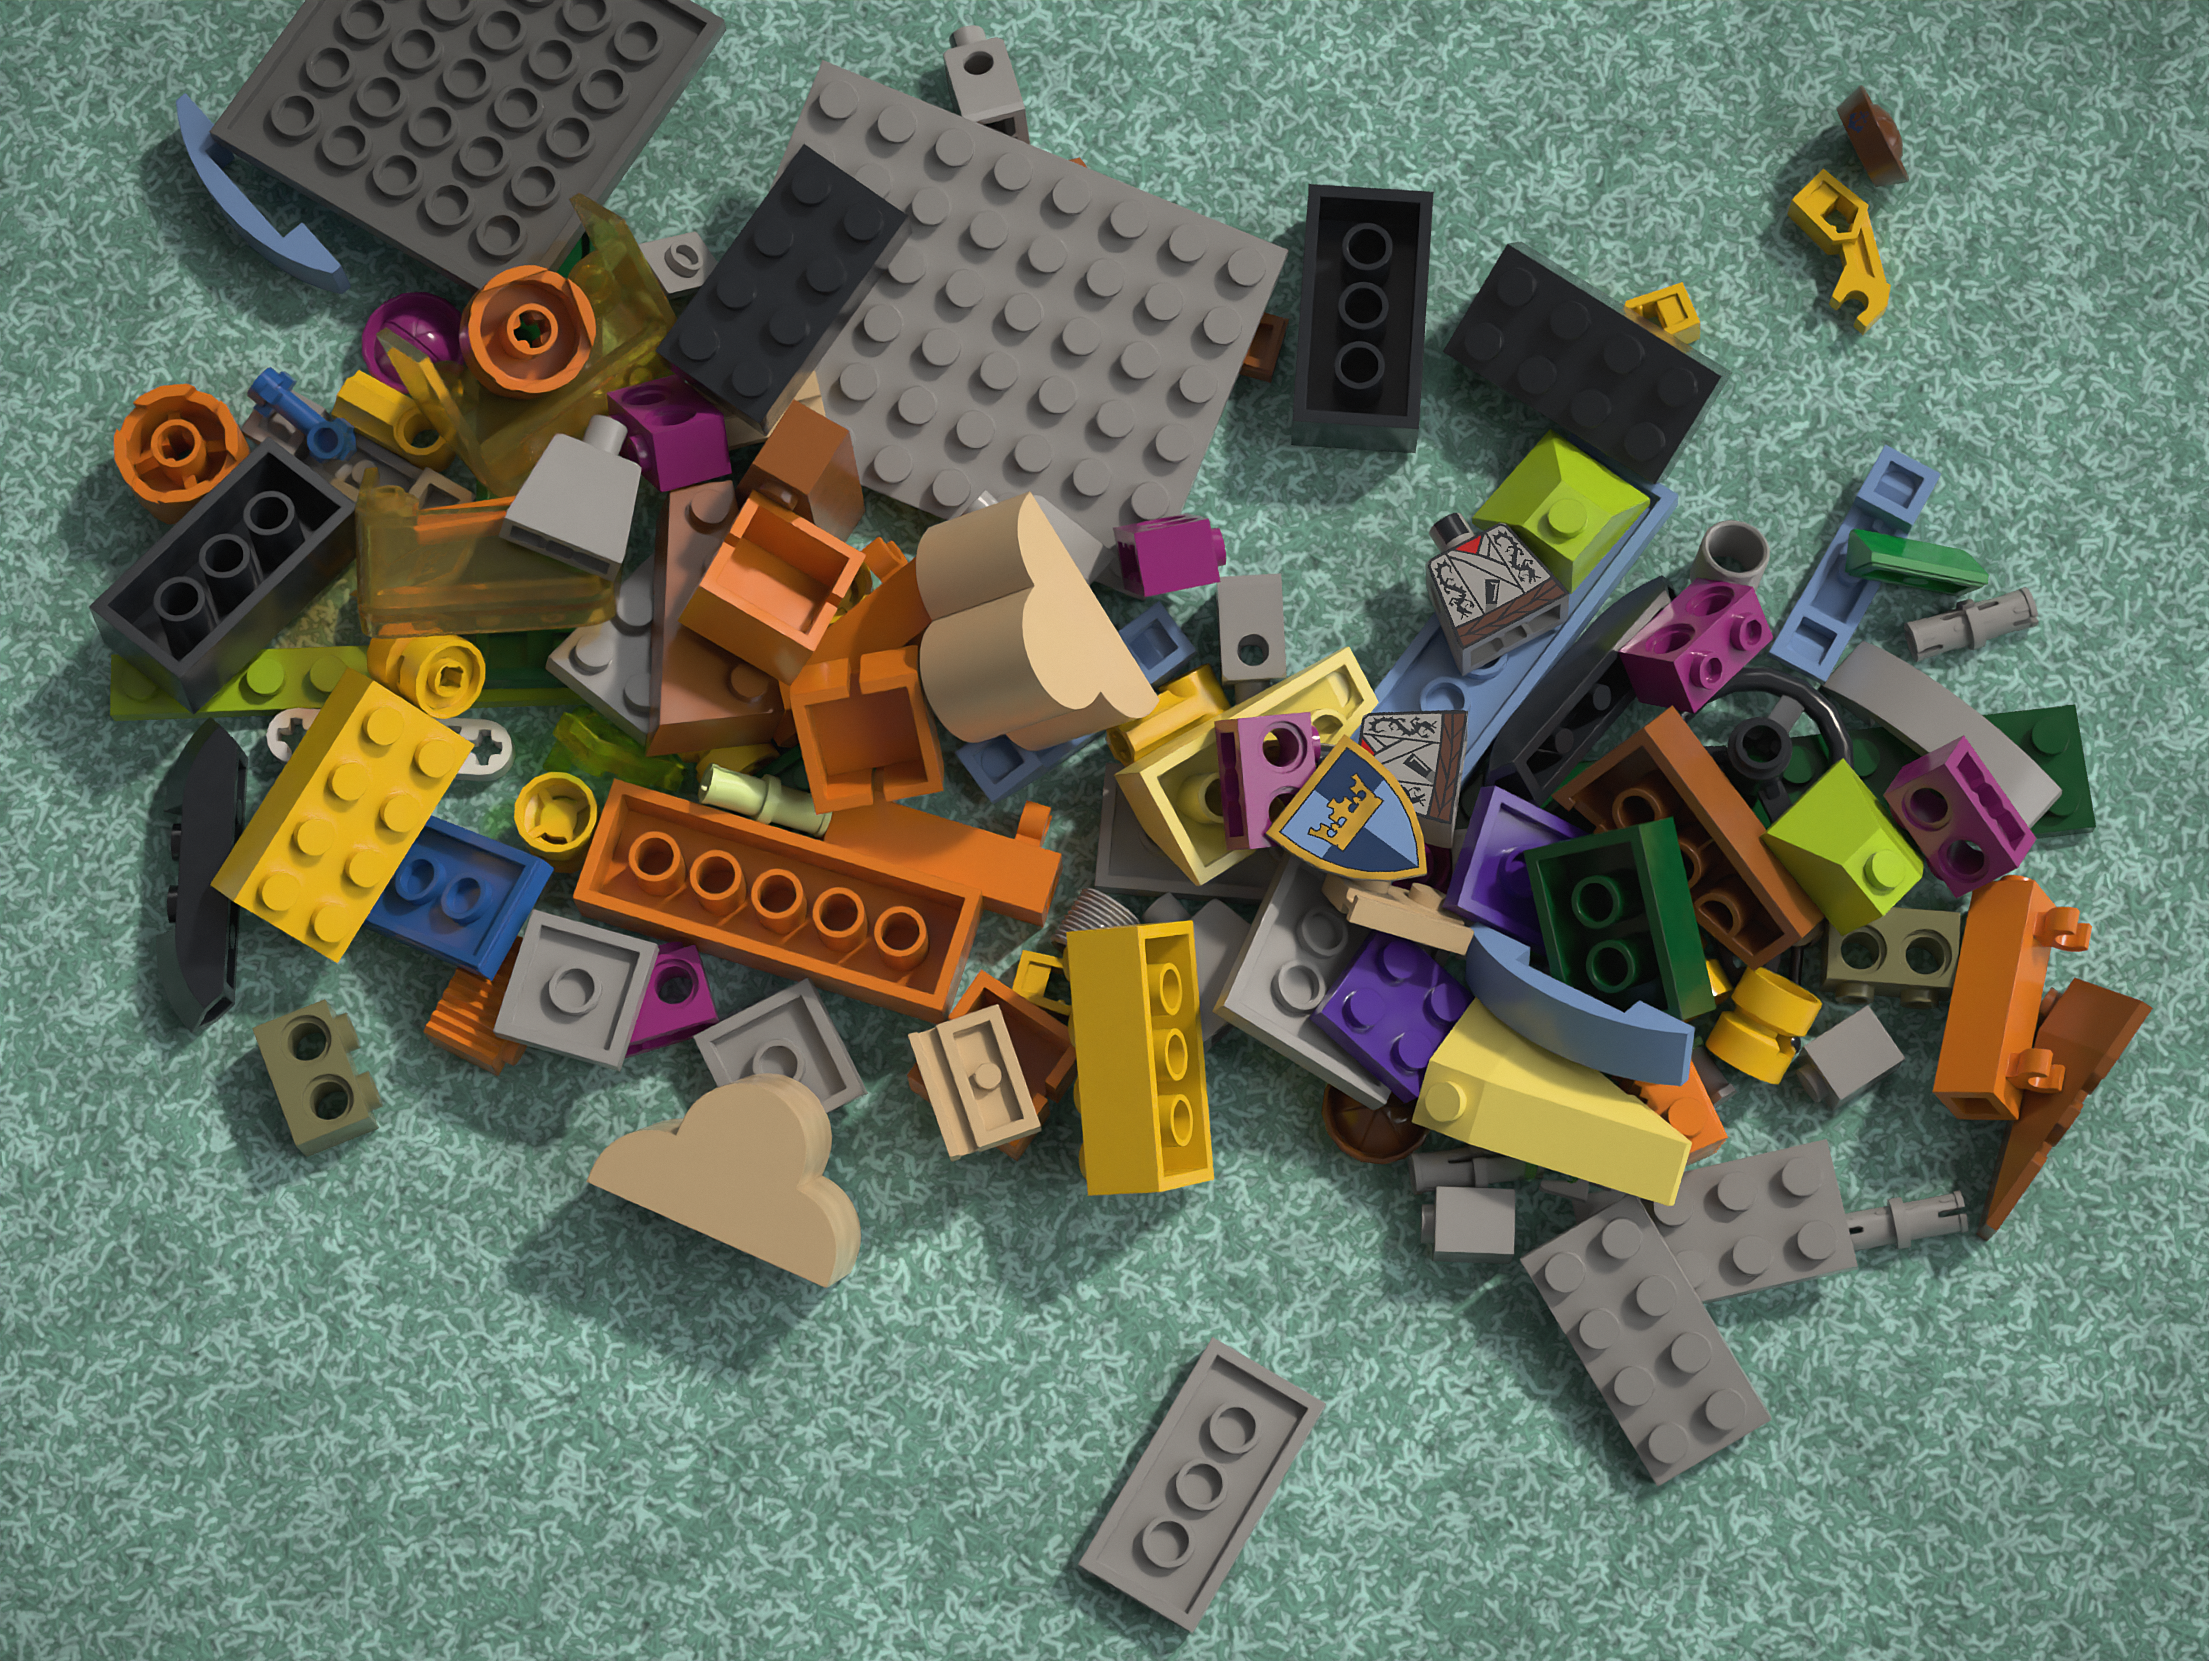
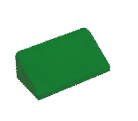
(1913, 563)

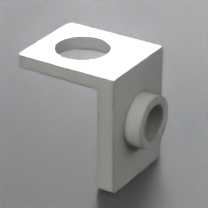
(679, 263)

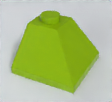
(1564, 508)
(1845, 850)

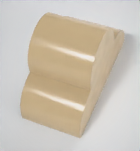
(1019, 634)
(746, 1174)

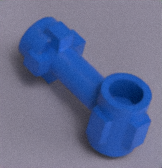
(324, 438)

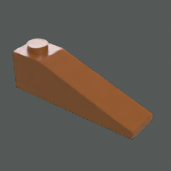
(2087, 1034)

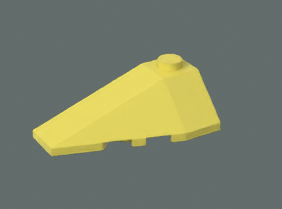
(1178, 784)
(1547, 1110)

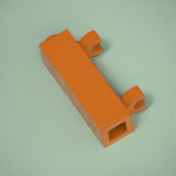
(882, 621)
(1014, 874)
(1998, 997)

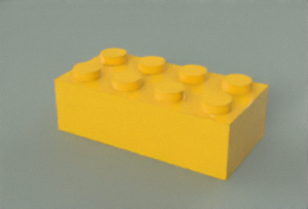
(342, 814)
(1138, 1058)

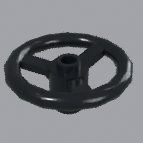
(1770, 736)

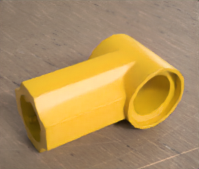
(389, 421)
(1182, 706)

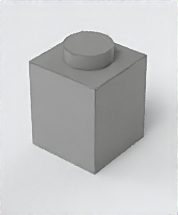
(1848, 1059)
(1470, 1225)

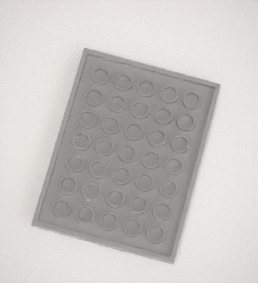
(1030, 322)

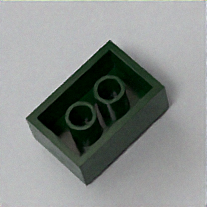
(1622, 919)

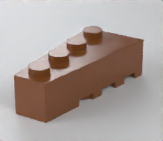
(809, 470)
(696, 688)
(1731, 873)

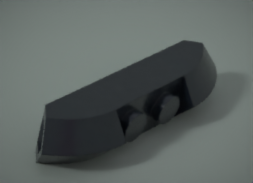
(1573, 701)
(201, 953)

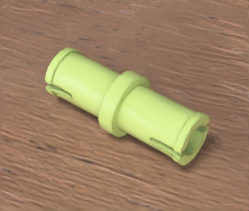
(761, 799)

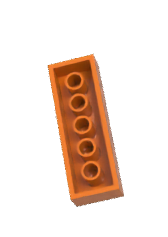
(779, 902)

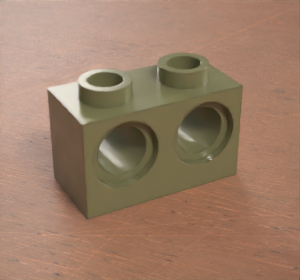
(1890, 974)
(305, 1083)

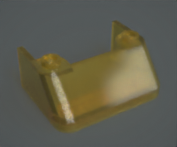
(507, 436)
(456, 576)

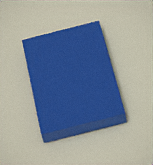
(459, 897)

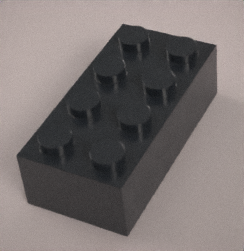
(784, 290)
(1362, 318)
(1587, 362)
(229, 575)

